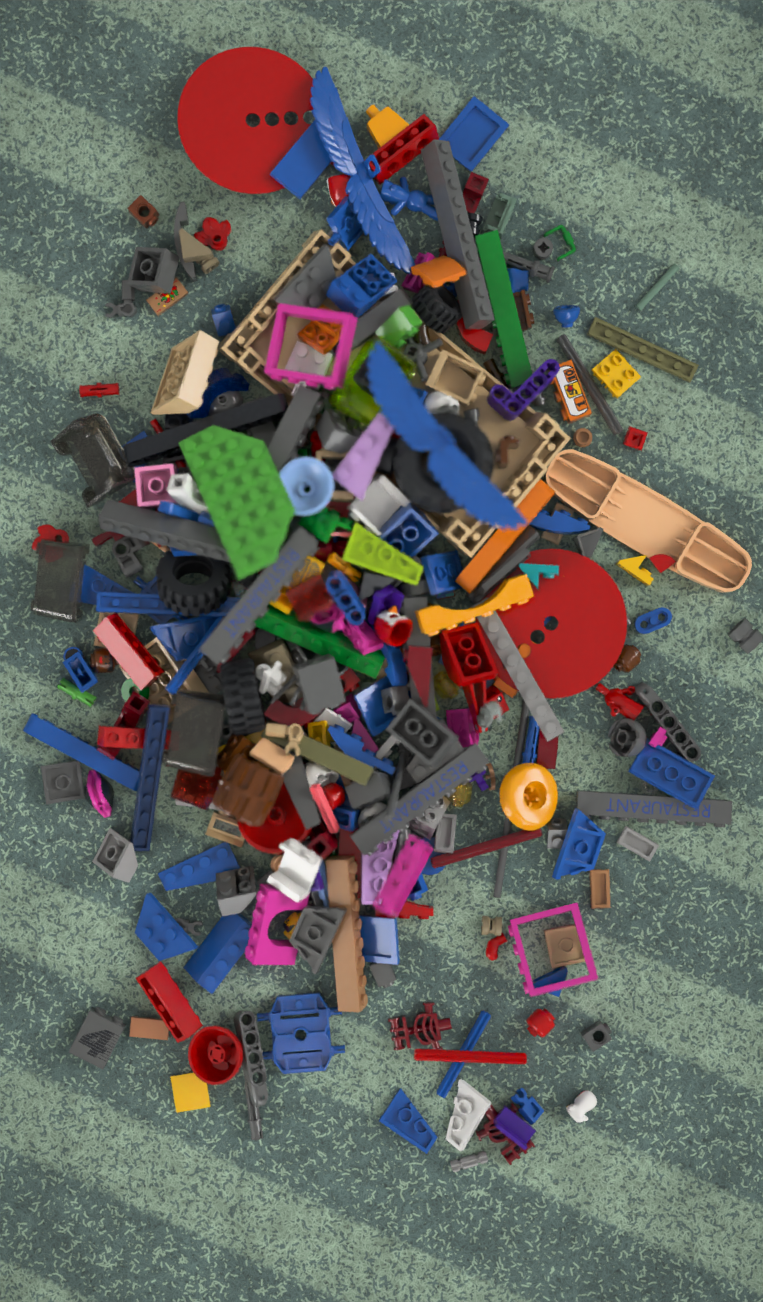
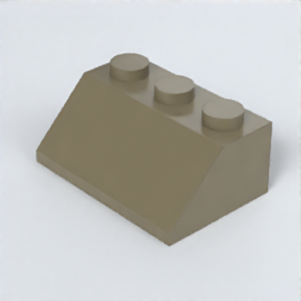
(277, 652)

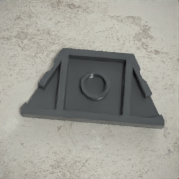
(310, 283)
(316, 932)

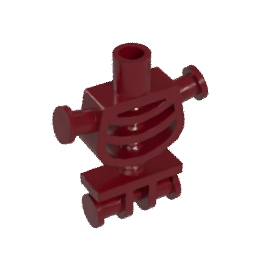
(438, 1025)
(488, 1125)

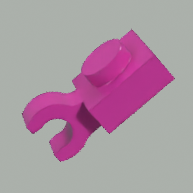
(658, 738)

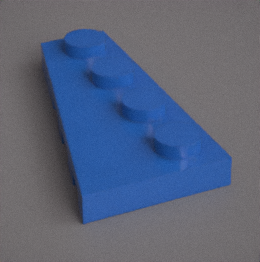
(200, 868)

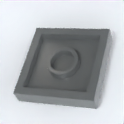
(62, 782)

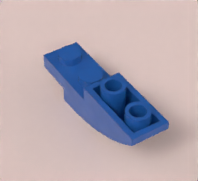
(559, 523)
(352, 746)

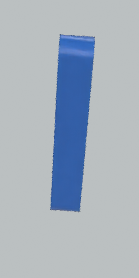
(82, 751)

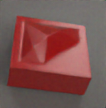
(635, 438)

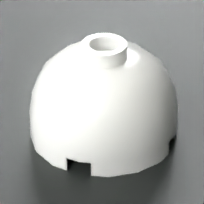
(319, 774)

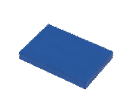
(442, 571)

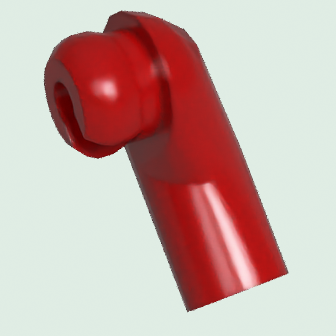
(492, 946)

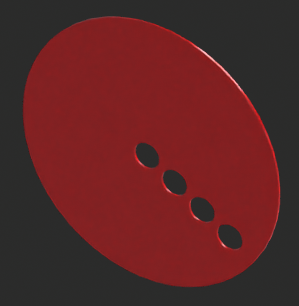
(216, 109)
(588, 628)

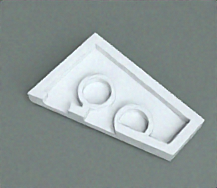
(467, 1114)

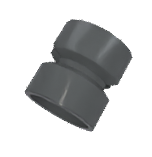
(746, 636)

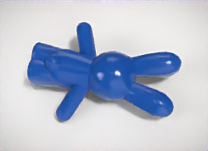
(400, 196)

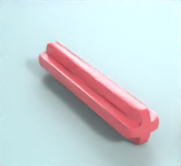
(324, 808)

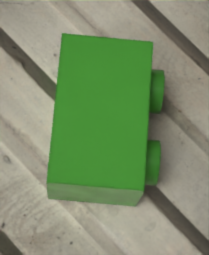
(399, 326)

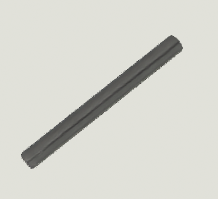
(590, 385)

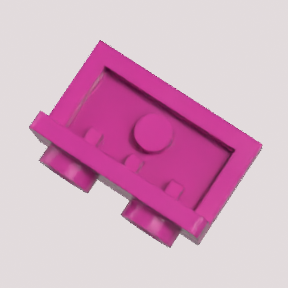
(413, 282)

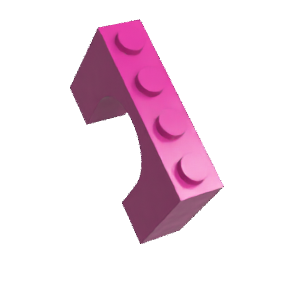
(260, 948)

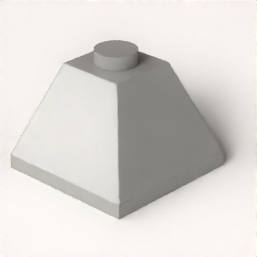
(116, 856)

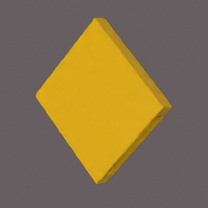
(189, 1092)

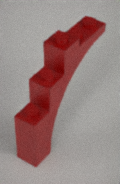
(349, 848)

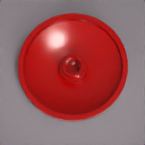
(279, 826)

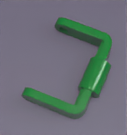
(567, 237)

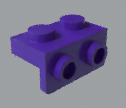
(383, 601)

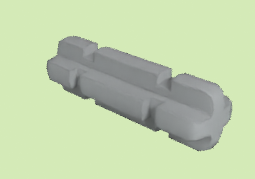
(469, 1161)

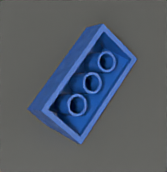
(408, 530)
(219, 951)

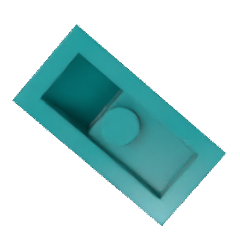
(534, 570)

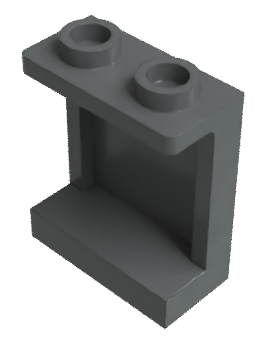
(319, 684)

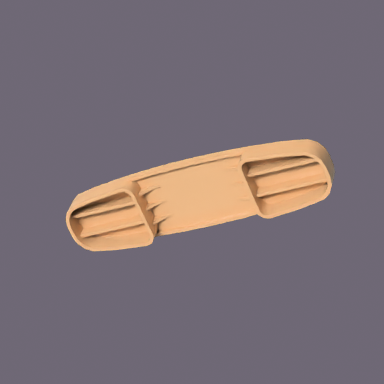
(647, 521)

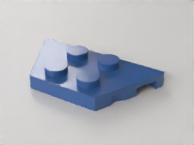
(183, 636)
(579, 847)
(161, 931)

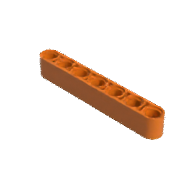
(503, 539)

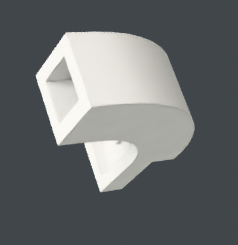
(186, 493)

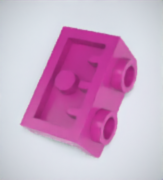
(362, 637)
(461, 723)

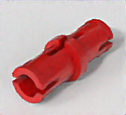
(99, 390)

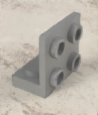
(427, 824)

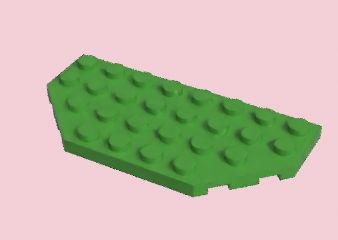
(241, 495)

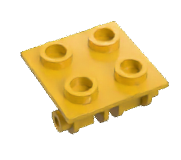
(616, 373)

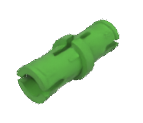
(74, 691)

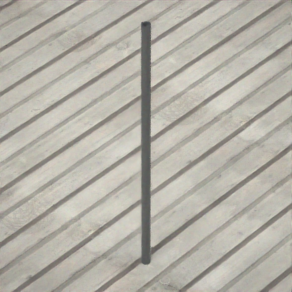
(508, 824)

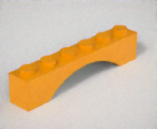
(510, 591)

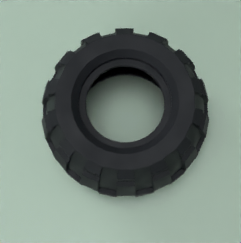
(423, 489)

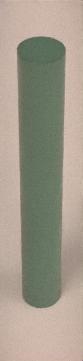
(656, 288)

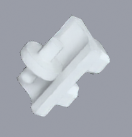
(270, 678)

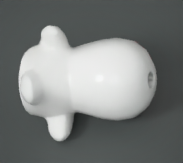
(582, 1104)

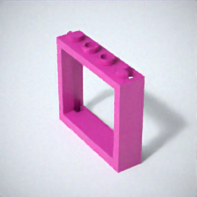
(343, 352)
(403, 876)
(523, 966)

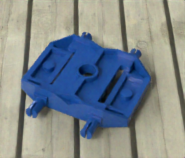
(316, 1028)

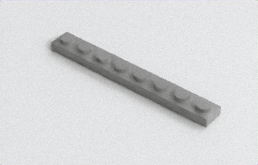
(521, 675)

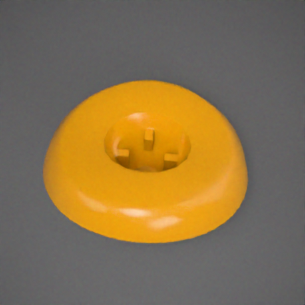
(529, 796)

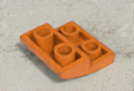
(438, 271)
(320, 334)

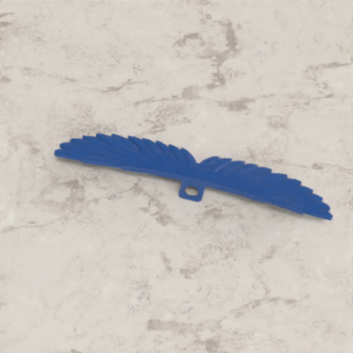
(345, 153)
(423, 433)

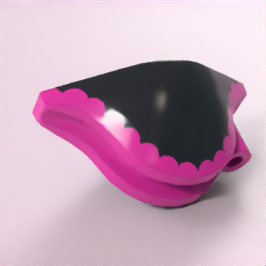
(329, 620)
(99, 793)

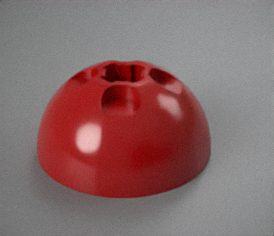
(215, 1055)

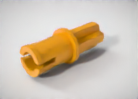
(344, 566)

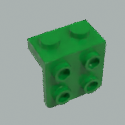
(324, 523)

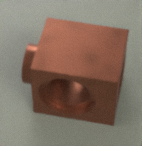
(142, 204)

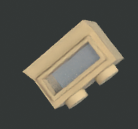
(225, 829)

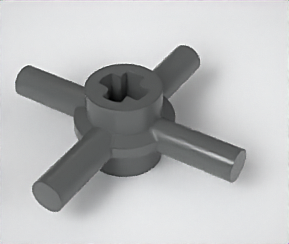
(418, 354)

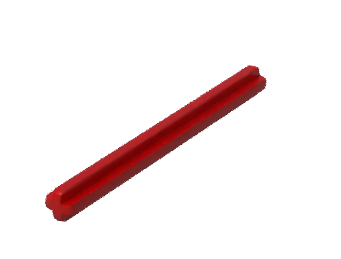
(470, 1056)

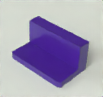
(514, 1127)

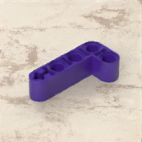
(528, 388)

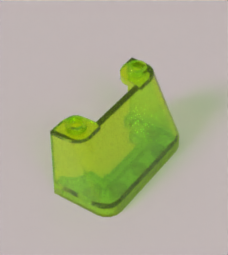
(352, 398)

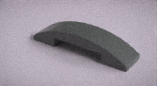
(181, 219)

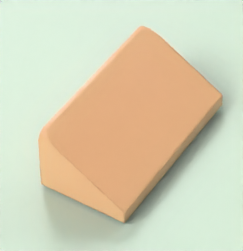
(272, 756)

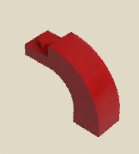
(474, 338)

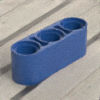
(345, 588)

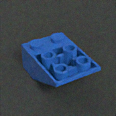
(361, 286)

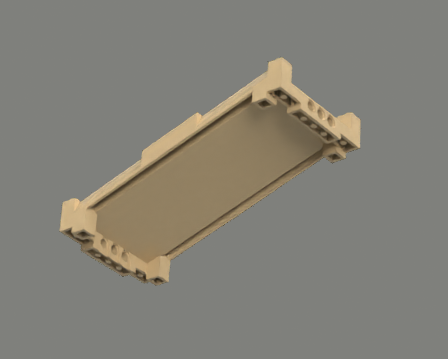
(537, 431)

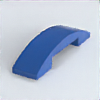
(397, 668)

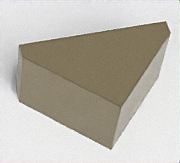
(193, 249)

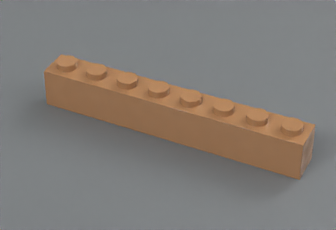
(347, 941)

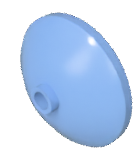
(306, 473)

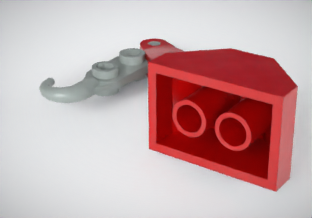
(469, 663)

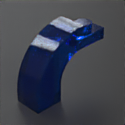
(219, 381)

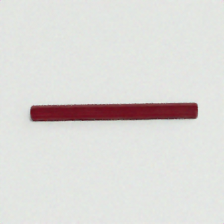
(485, 847)

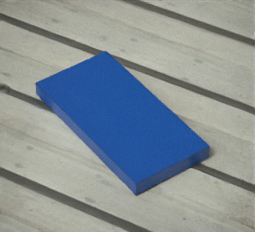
(303, 163)
(672, 774)

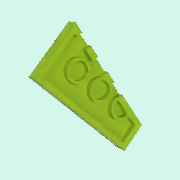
(375, 554)

